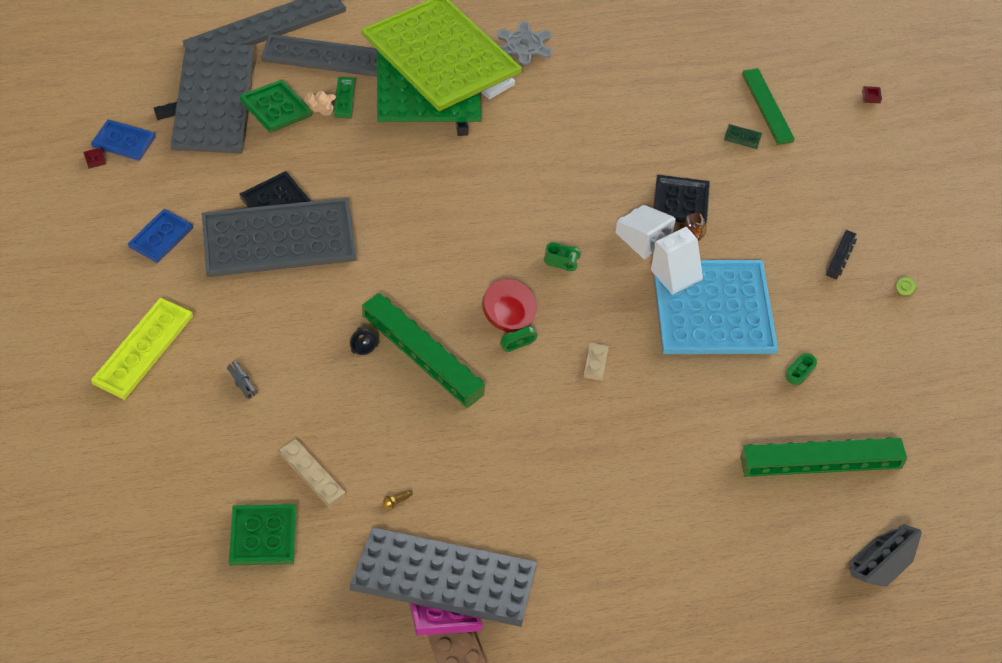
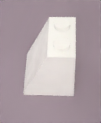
(644, 228)
(677, 261)

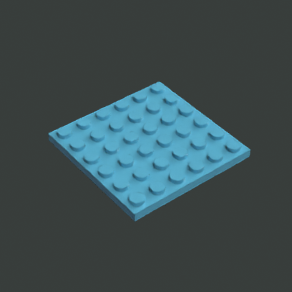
(719, 314)

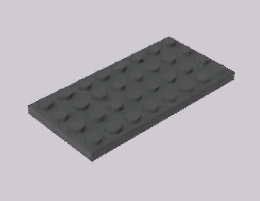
(208, 101)
(278, 237)
(444, 576)

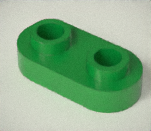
(518, 339)
(799, 369)

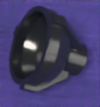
(363, 345)

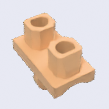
(320, 102)

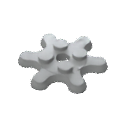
(525, 36)

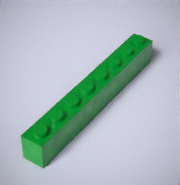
(423, 350)
(823, 457)

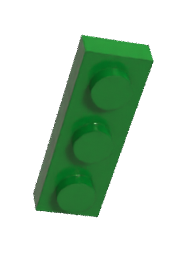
(344, 97)

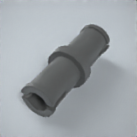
(242, 380)

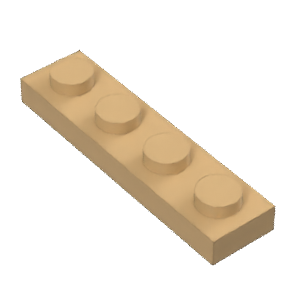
(312, 473)

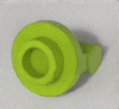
(906, 286)

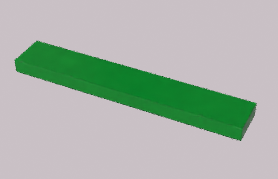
(768, 106)

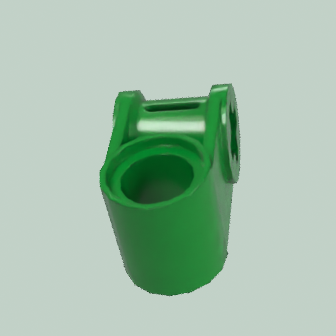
(560, 256)

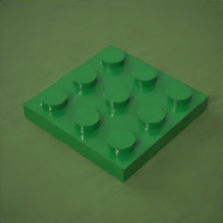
(275, 105)
(262, 534)

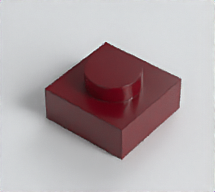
(872, 94)
(94, 158)

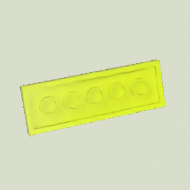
(142, 348)

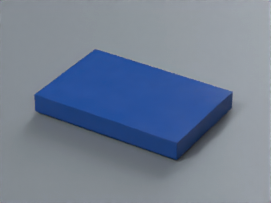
(123, 140)
(160, 235)

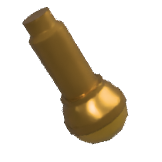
(390, 502)

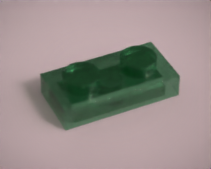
(743, 136)

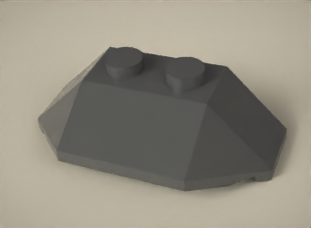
(886, 556)

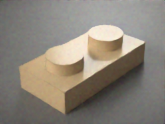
(596, 361)

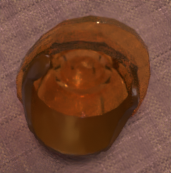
(695, 224)

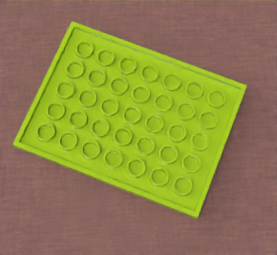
(441, 52)

